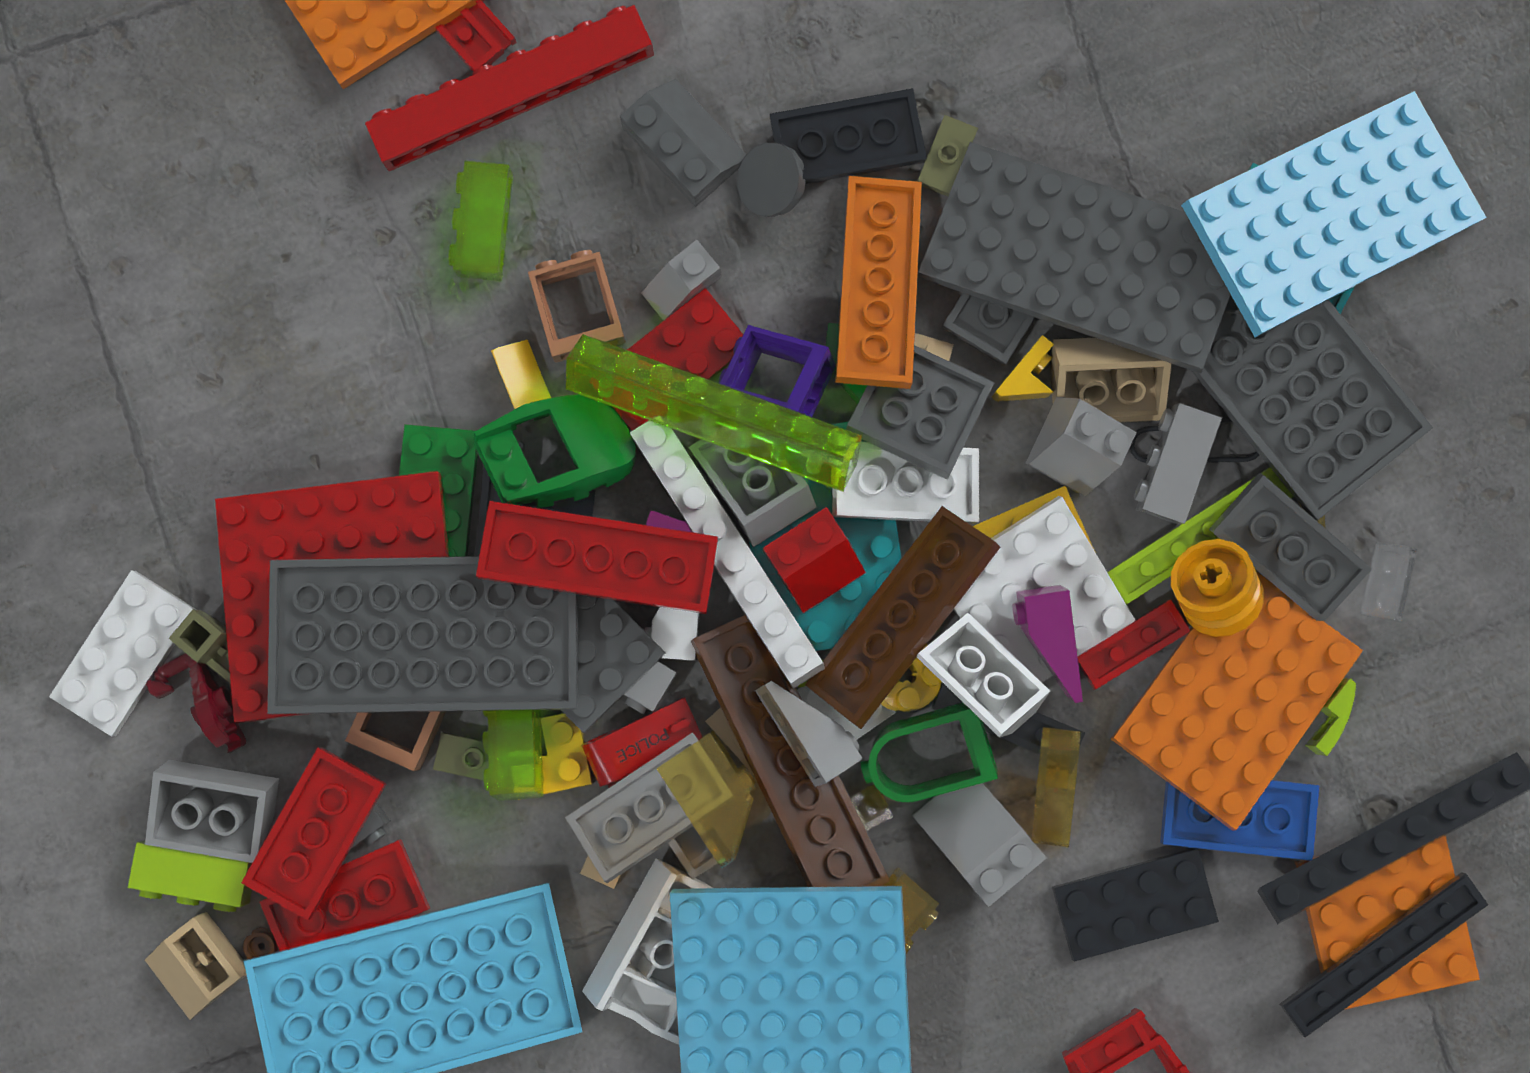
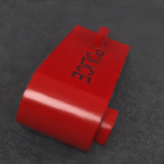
(632, 746)

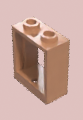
(551, 272)
(390, 750)

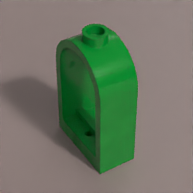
(976, 740)

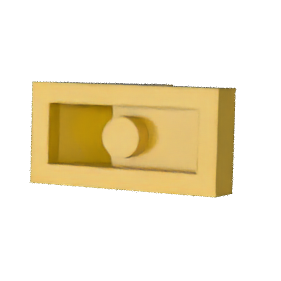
(1021, 382)

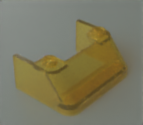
(712, 794)

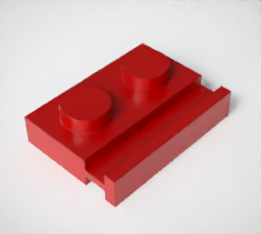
(477, 36)

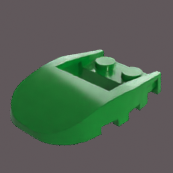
(592, 434)

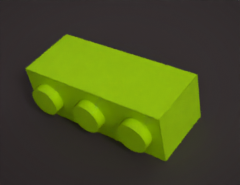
(189, 877)

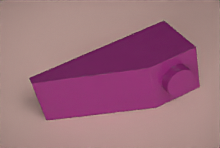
(1049, 626)

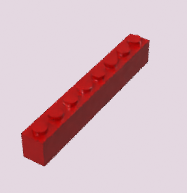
(510, 87)

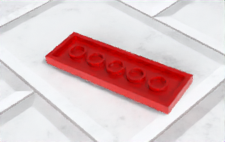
(597, 557)

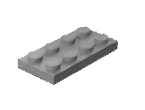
(631, 818)

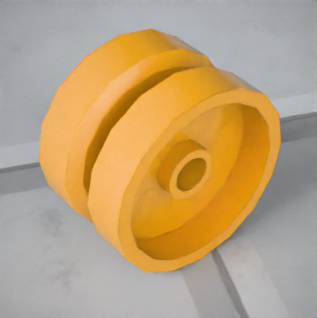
(1217, 587)

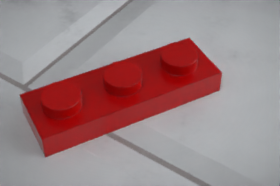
(1132, 644)

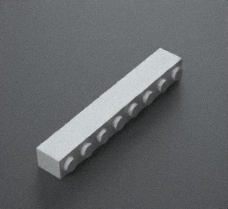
(733, 557)

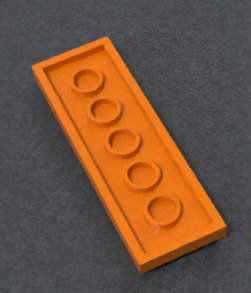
(879, 283)

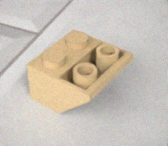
(197, 964)

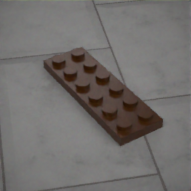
(902, 616)

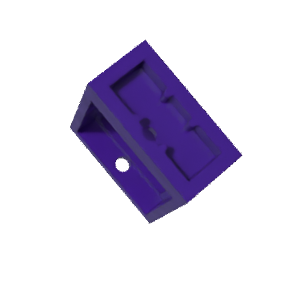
(812, 380)

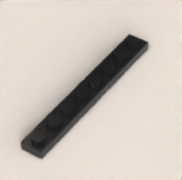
(1396, 838)

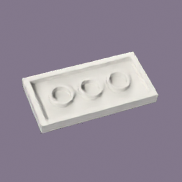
(899, 490)
(121, 654)

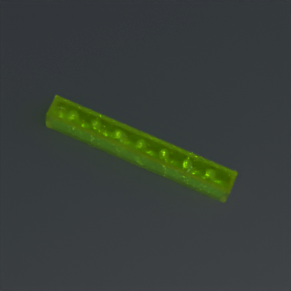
(713, 412)

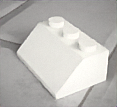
(984, 676)

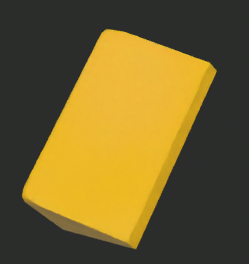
(520, 373)

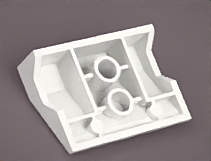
(638, 963)

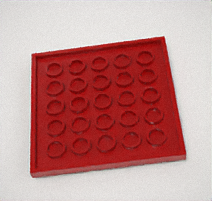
(330, 521)

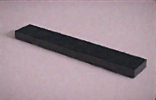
(1383, 954)

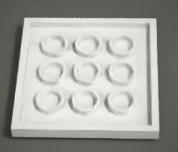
(1040, 553)

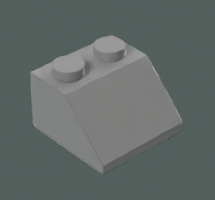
(1079, 445)

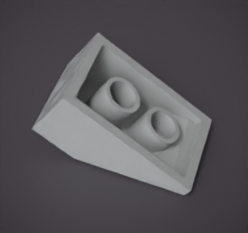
(755, 493)
(980, 840)

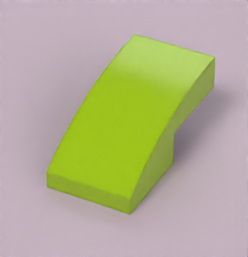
(1338, 712)

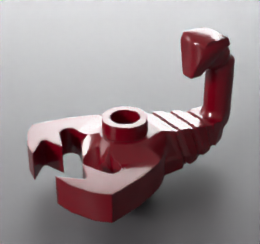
(211, 704)

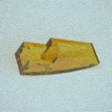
(1056, 787)

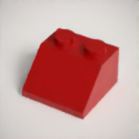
(814, 560)

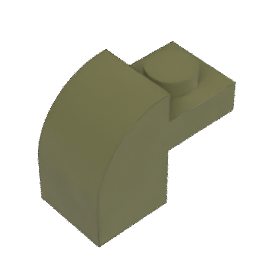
(204, 641)

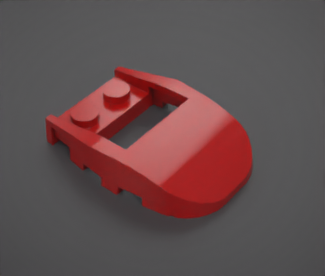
(1120, 1045)

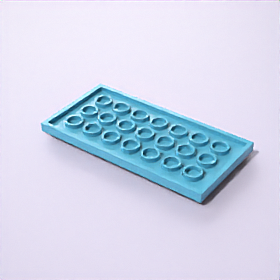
(1333, 213)
(418, 991)

